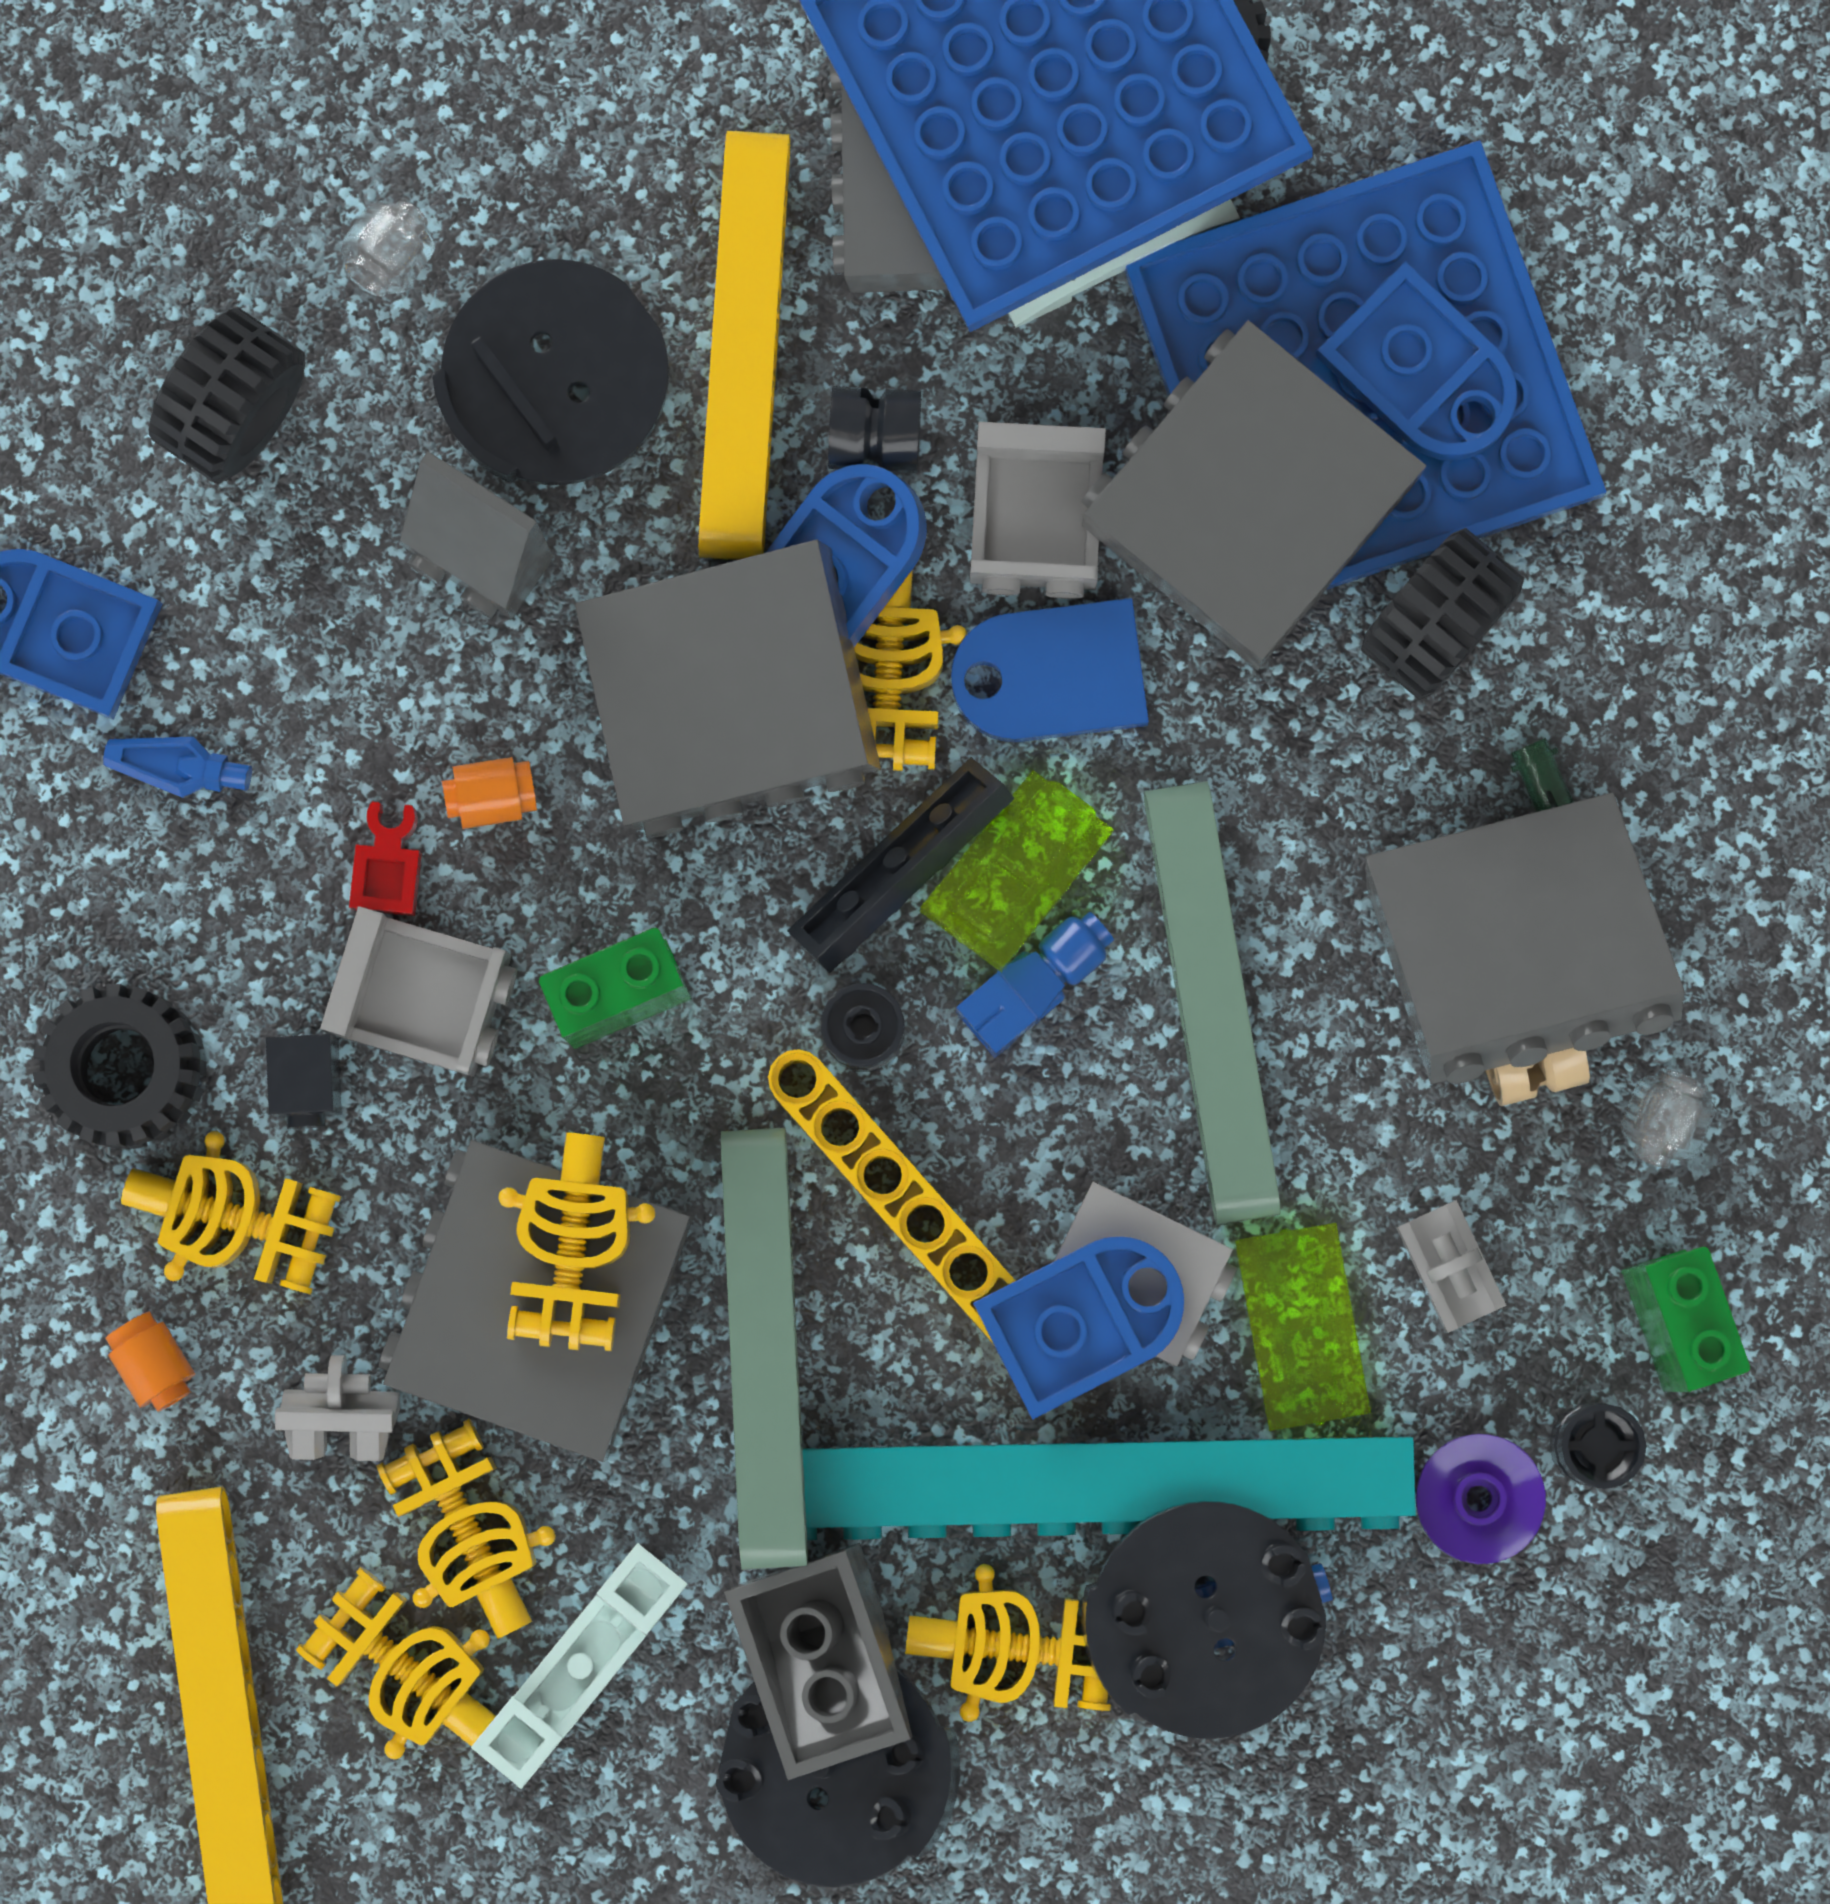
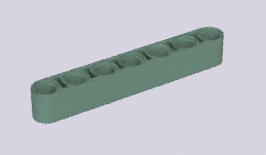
(1212, 1003)
(763, 1349)

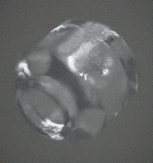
(387, 248)
(1668, 1117)

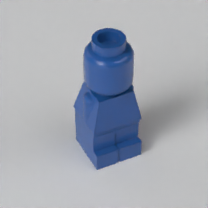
(1034, 983)

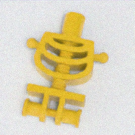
(888, 684)
(579, 1182)
(172, 1200)
(494, 1587)
(953, 1640)
(454, 1707)

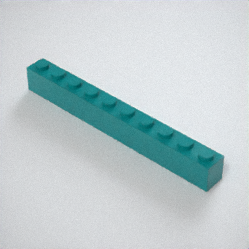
(1104, 1484)

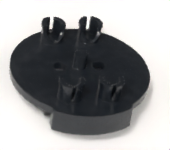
(515, 404)
(1158, 1637)
(877, 1805)

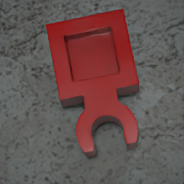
(387, 874)

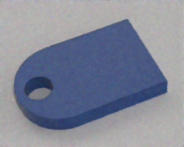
(1418, 364)
(867, 553)
(71, 630)
(1058, 671)
(1078, 1323)

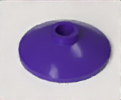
(1514, 1503)

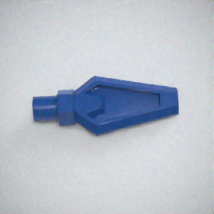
(175, 765)

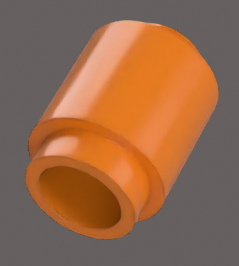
(489, 792)
(150, 1362)

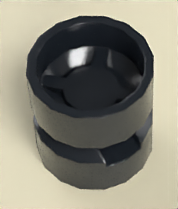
(874, 428)
(863, 1027)
(1598, 1445)

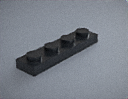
(900, 864)

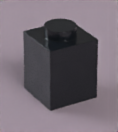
(303, 1079)

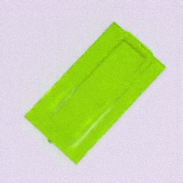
(1017, 870)
(1302, 1326)

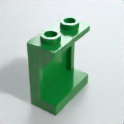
(614, 988)
(1686, 1320)

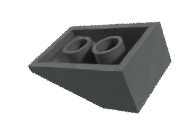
(472, 539)
(821, 1660)

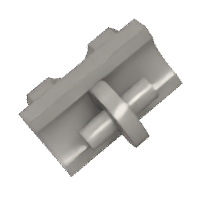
(1451, 1266)
(337, 1404)

